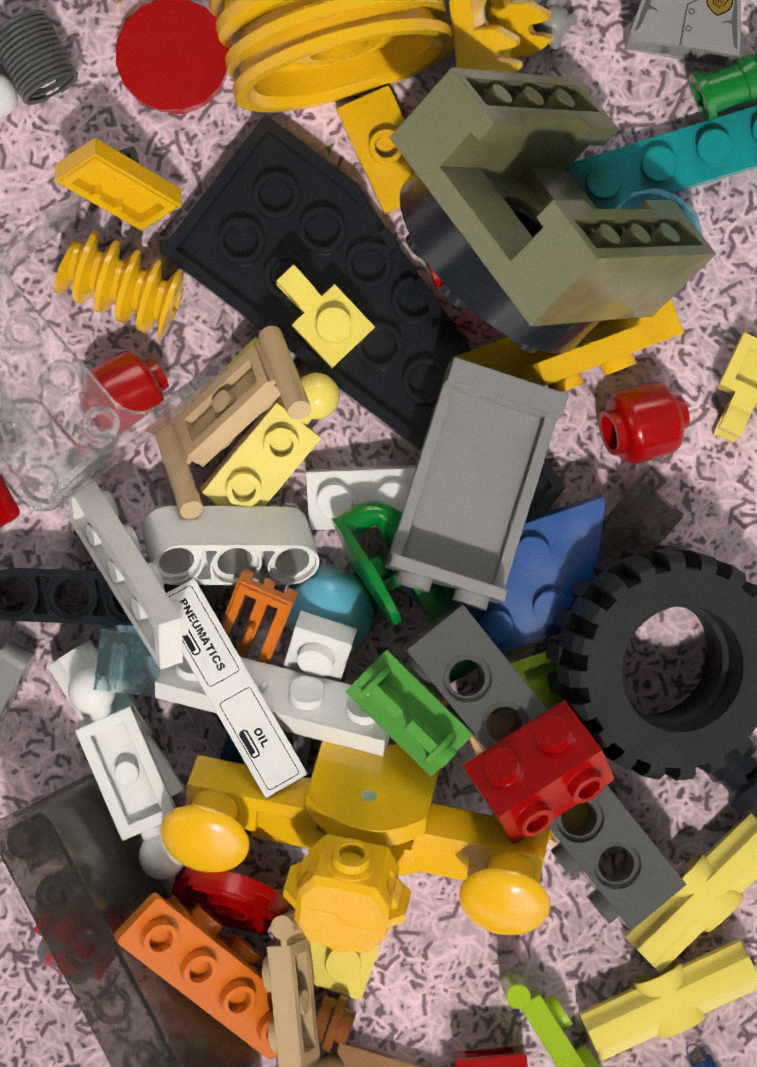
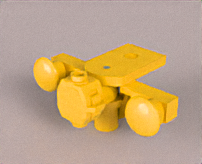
(363, 829)

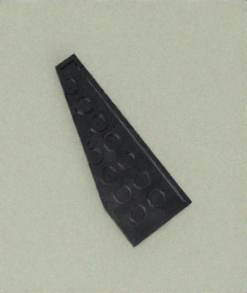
(292, 207)

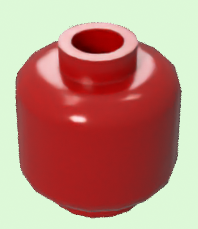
(132, 381)
(643, 422)

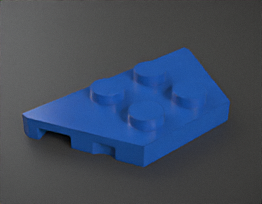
(549, 560)

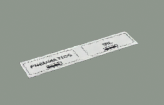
(235, 694)

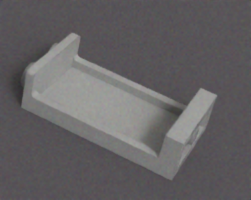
(474, 483)

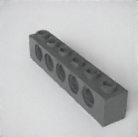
(646, 875)

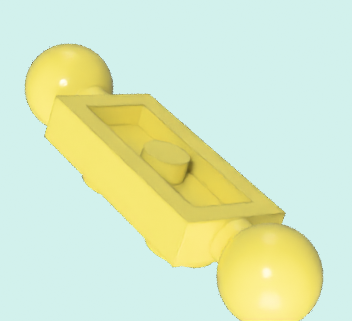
(271, 449)

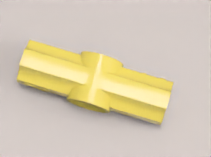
(710, 896)
(670, 1000)

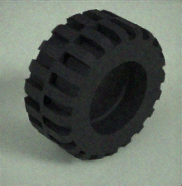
(593, 647)

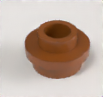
(334, 1021)

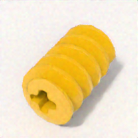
(120, 283)

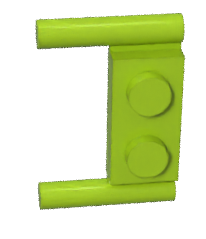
(547, 1020)

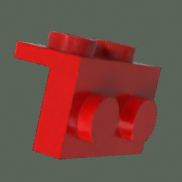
(540, 772)

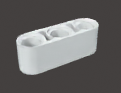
(226, 540)

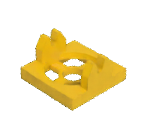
(499, 39)

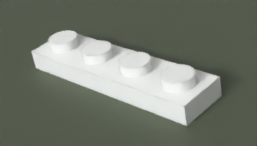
(131, 579)
(297, 700)

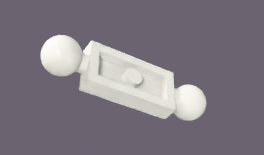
(125, 772)

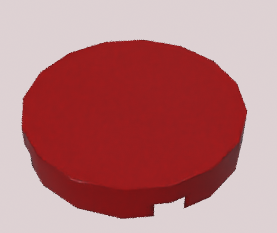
(171, 56)
(232, 898)

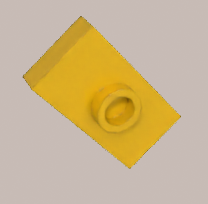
(368, 126)
(117, 184)

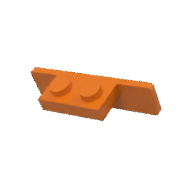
(202, 964)

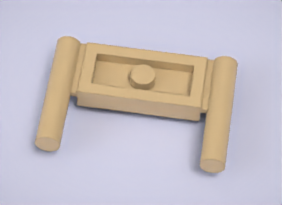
(226, 410)
(290, 981)

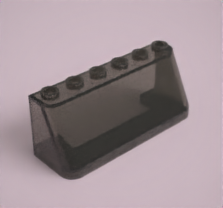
(80, 892)

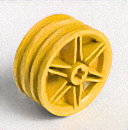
(326, 50)

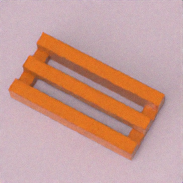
(264, 595)

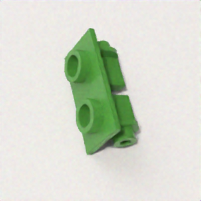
(409, 713)

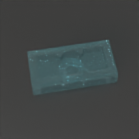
(125, 665)

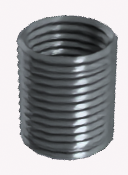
(35, 57)

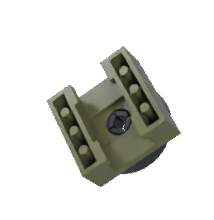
(513, 224)

